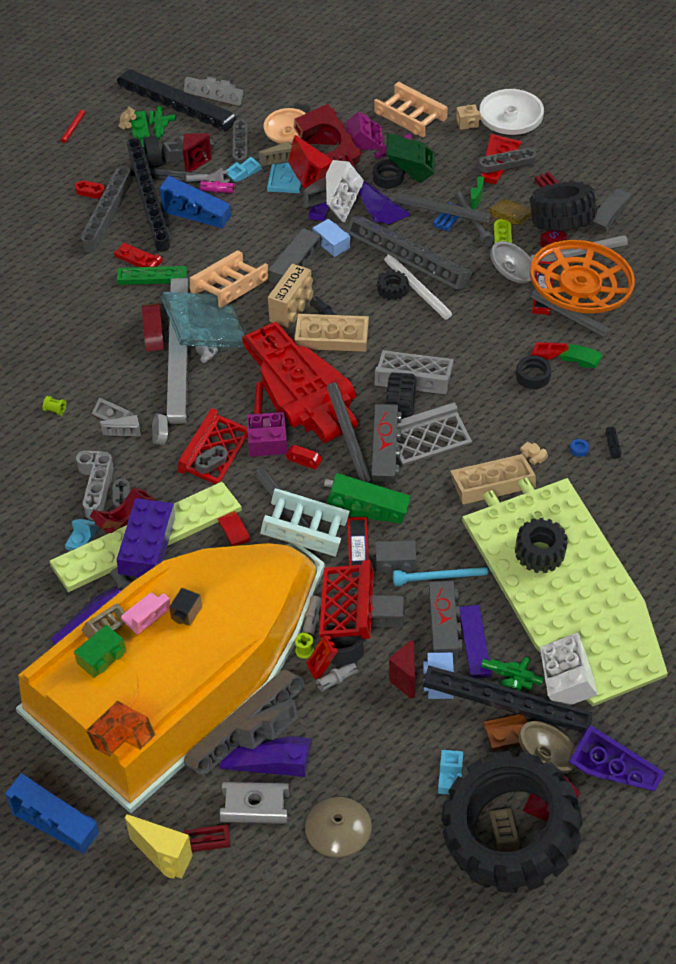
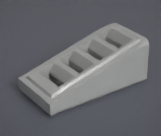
(121, 426)

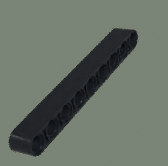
(177, 99)
(148, 195)

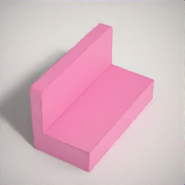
(146, 612)

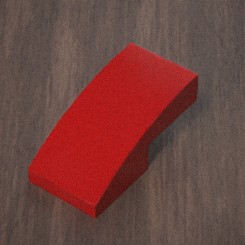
(234, 529)

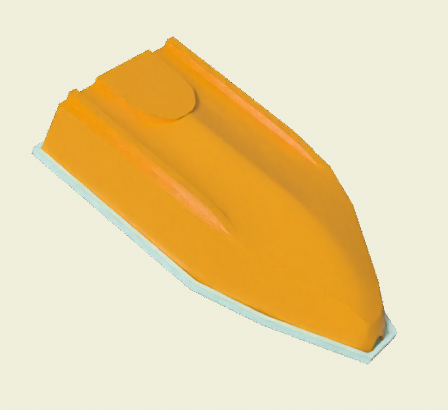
(173, 671)

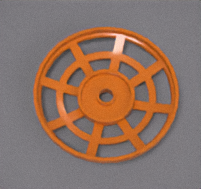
(590, 280)

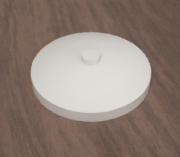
(511, 111)

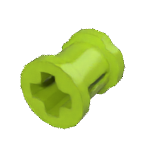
(54, 405)
(304, 645)

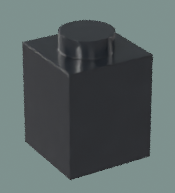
(185, 607)

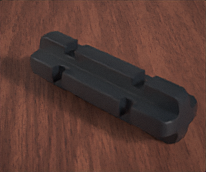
(613, 442)

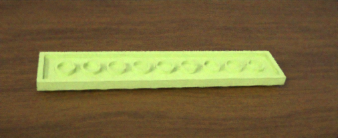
(100, 555)

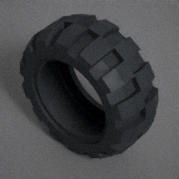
(521, 867)

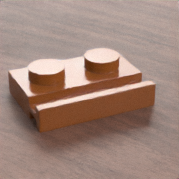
(504, 732)

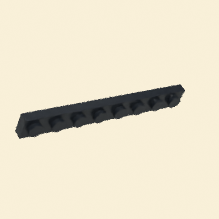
(507, 699)

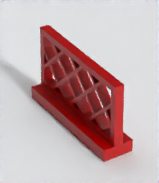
(202, 437)
(363, 604)

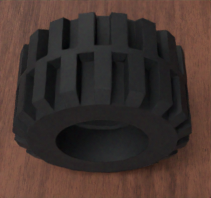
(402, 392)
(538, 558)

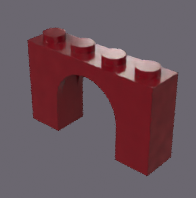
(325, 120)

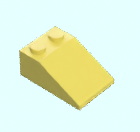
(163, 846)

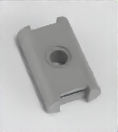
(241, 794)

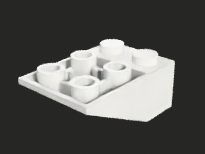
(342, 187)
(567, 671)

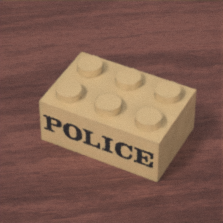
(290, 295)

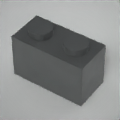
(395, 556)

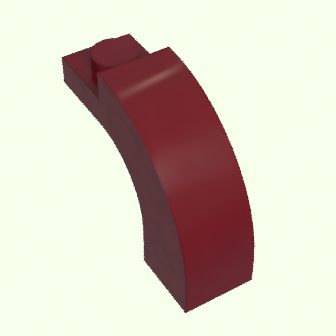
(152, 327)
(119, 517)

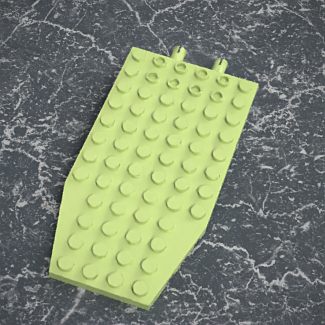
(582, 596)

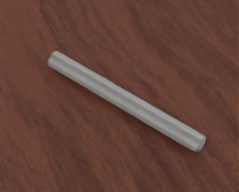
(609, 243)

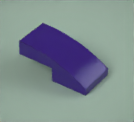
(319, 212)

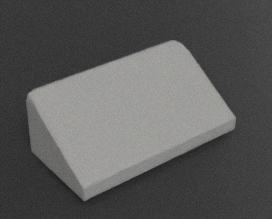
(108, 410)

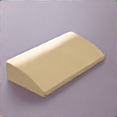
(332, 332)
(495, 475)

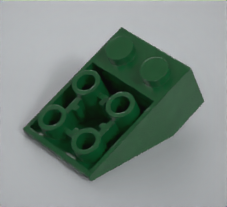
(411, 156)

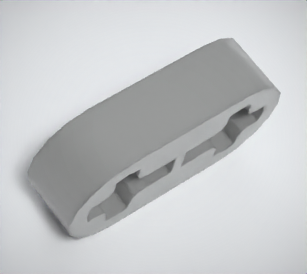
(159, 429)

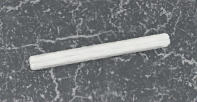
(419, 288)

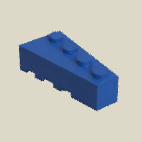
(193, 204)
(51, 814)

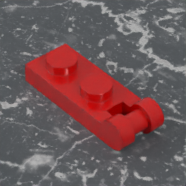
(137, 257)

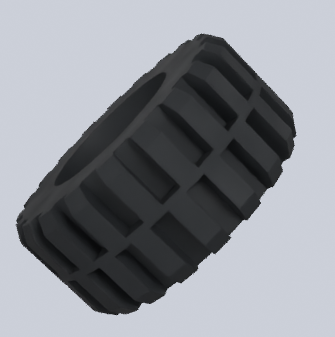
(563, 206)

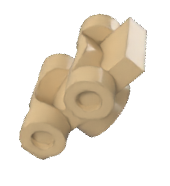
(125, 118)
(534, 452)

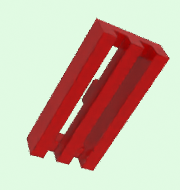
(323, 659)

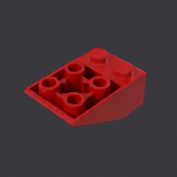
(307, 162)

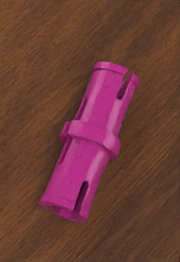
(217, 187)

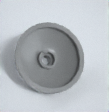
(511, 262)

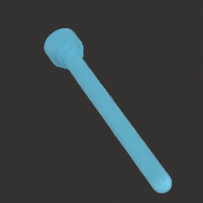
(401, 578)

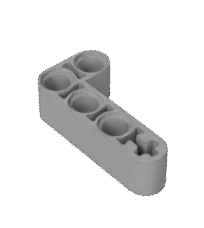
(100, 468)

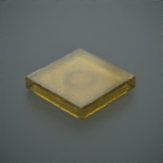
(510, 211)

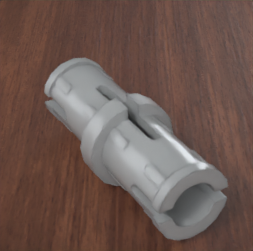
(312, 615)
(336, 676)

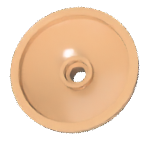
(280, 124)

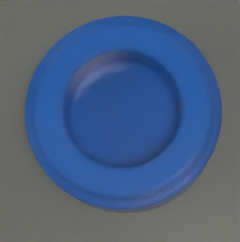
(579, 447)

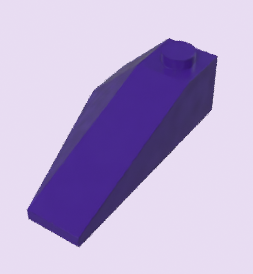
(94, 605)
(275, 756)

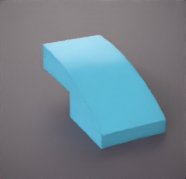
(239, 172)
(449, 769)

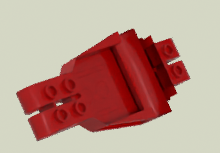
(299, 381)

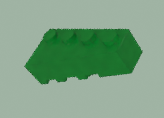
(367, 499)

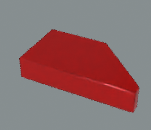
(549, 350)

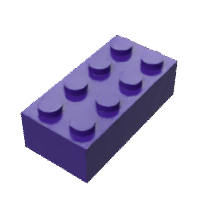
(145, 537)

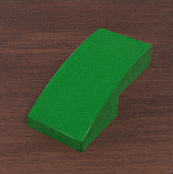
(477, 193)
(584, 356)

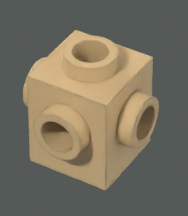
(468, 117)

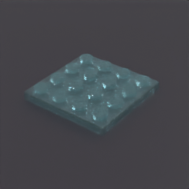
(200, 320)

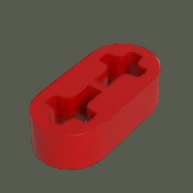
(89, 189)
(303, 456)

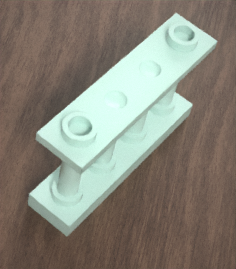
(300, 535)

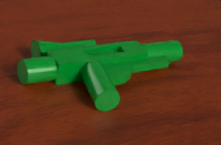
(160, 121)
(514, 671)

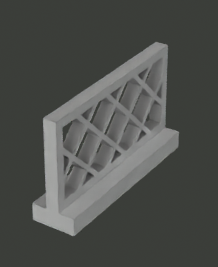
(426, 381)
(425, 420)

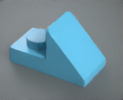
(83, 533)

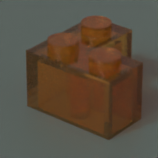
(118, 726)

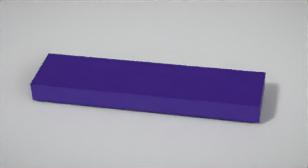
(474, 640)

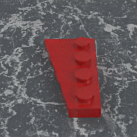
(497, 145)

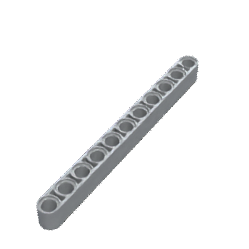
(177, 367)

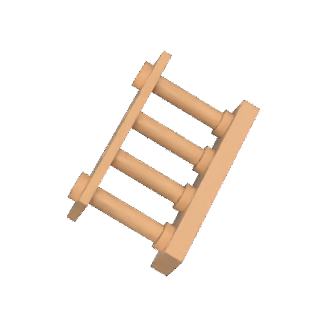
(411, 98)
(224, 268)

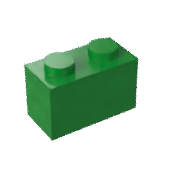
(100, 651)

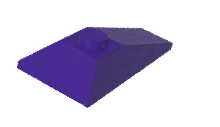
(380, 205)
(607, 759)

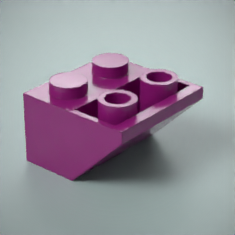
(365, 132)
(266, 434)

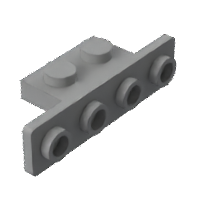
(214, 89)

